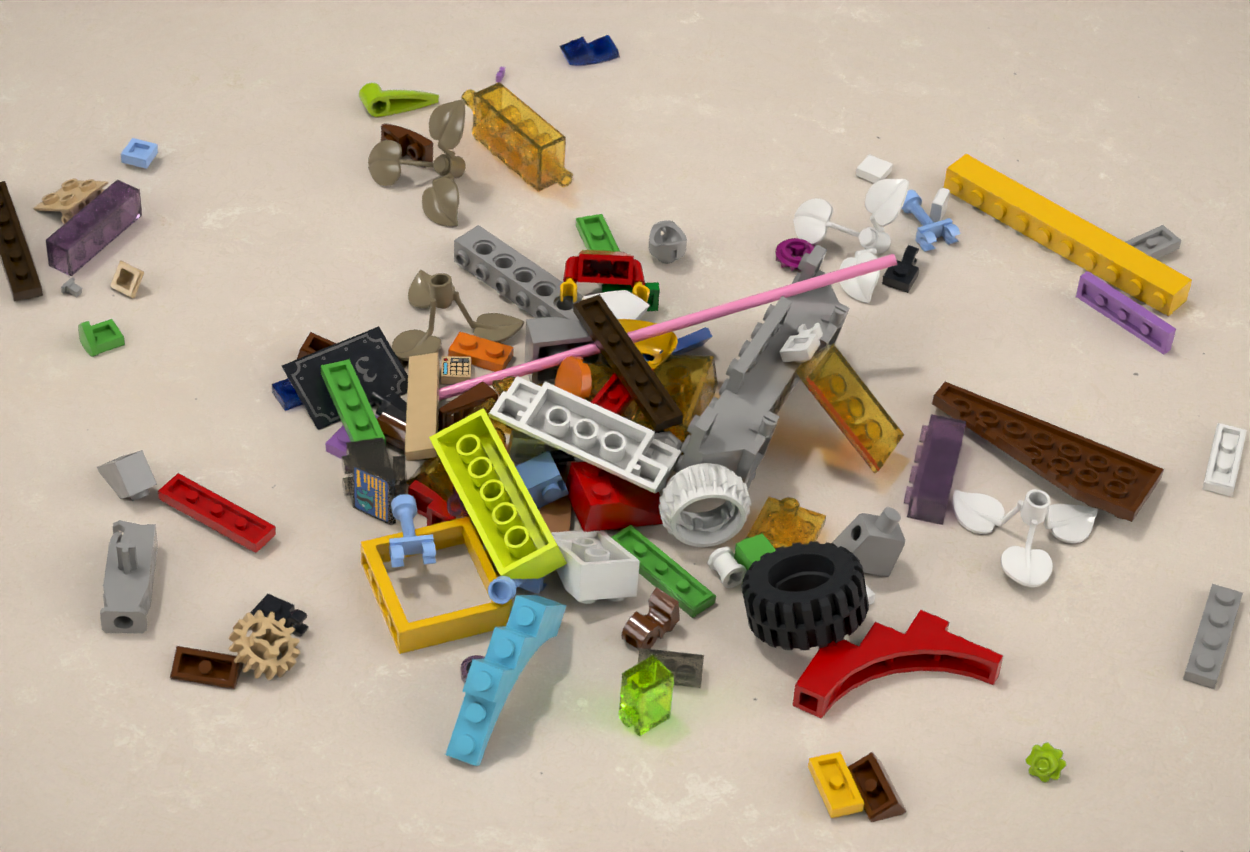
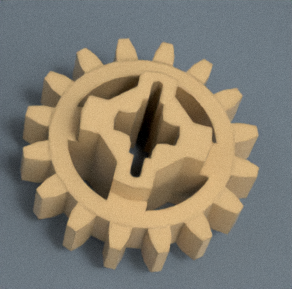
(264, 645)

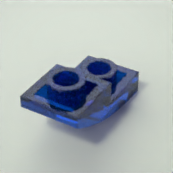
(583, 53)

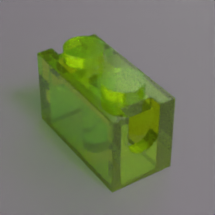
(646, 695)

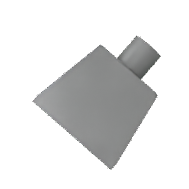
(874, 541)

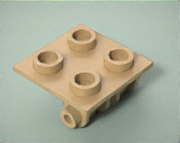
(71, 197)

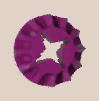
(790, 247)

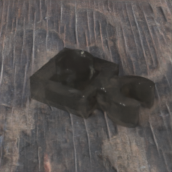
(400, 474)

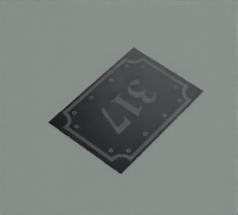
(373, 364)

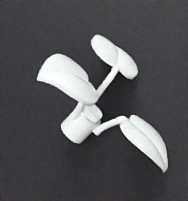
(884, 202)
(1026, 566)

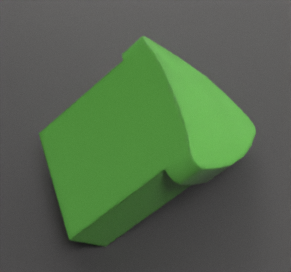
(100, 337)

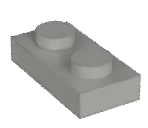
(1156, 242)

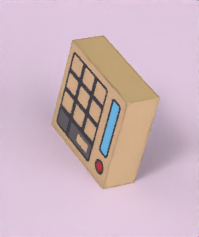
(455, 369)

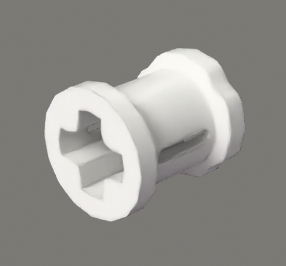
(724, 563)

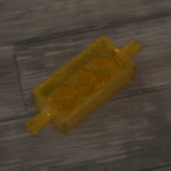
(518, 136)

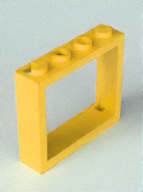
(443, 627)

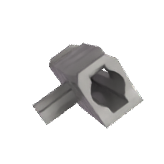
(129, 578)

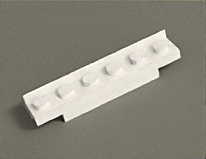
(587, 432)

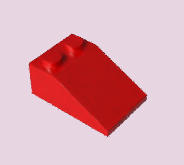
(609, 501)

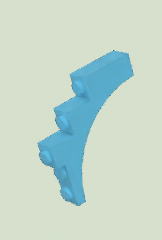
(492, 678)

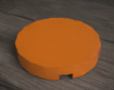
(574, 377)

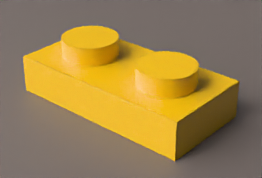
(835, 784)

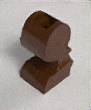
(662, 617)

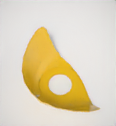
(652, 346)

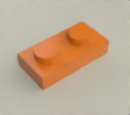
(482, 351)

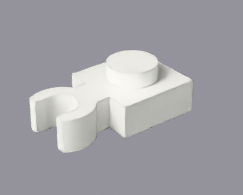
(802, 346)

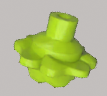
(1045, 762)

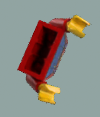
(604, 268)

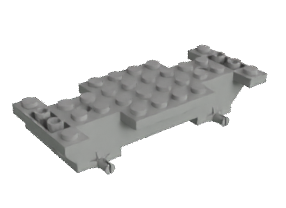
(743, 420)

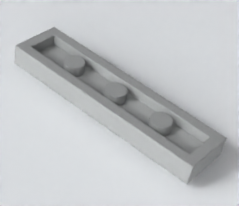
(1213, 636)

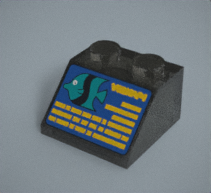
(369, 478)

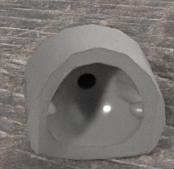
(668, 246)

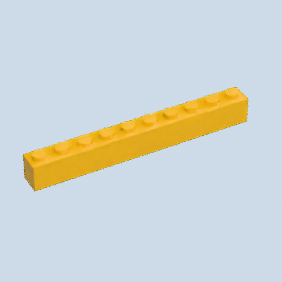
(1068, 234)

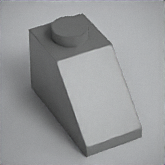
(129, 475)

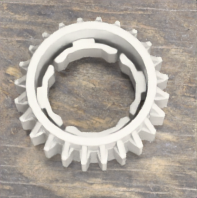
(699, 483)

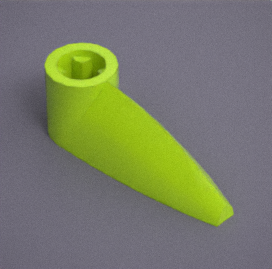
(391, 102)

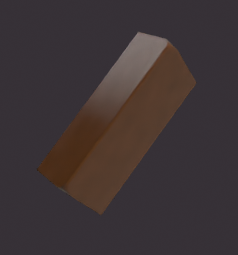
(205, 667)
(876, 789)

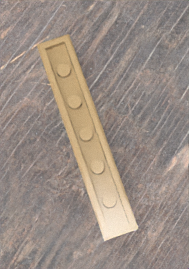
(422, 406)

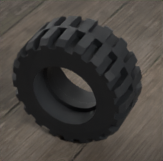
(805, 595)

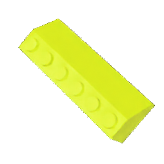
(497, 499)

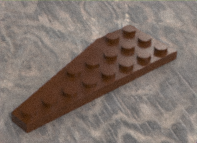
(1067, 460)

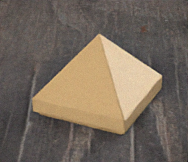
(127, 279)

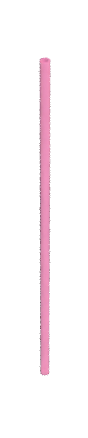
(679, 323)

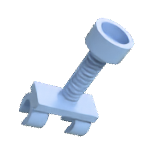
(929, 230)
(405, 509)
(505, 587)

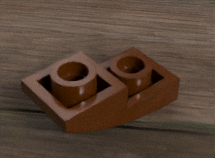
(412, 143)

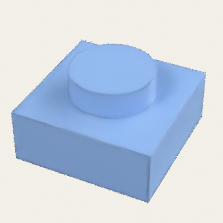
(139, 153)

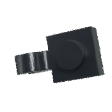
(904, 273)
(285, 610)

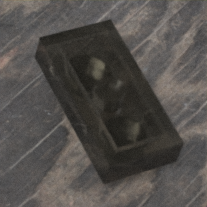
(685, 666)

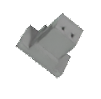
(71, 287)

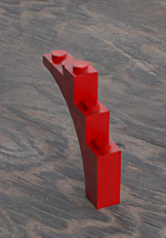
(885, 652)

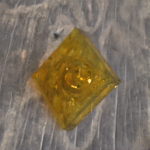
(787, 523)

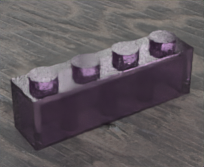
(93, 227)
(936, 469)

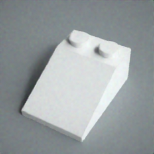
(596, 566)

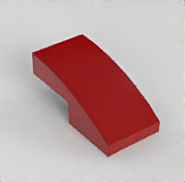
(429, 504)

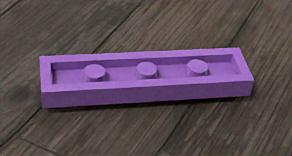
(1125, 312)

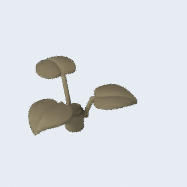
(442, 200)
(440, 292)

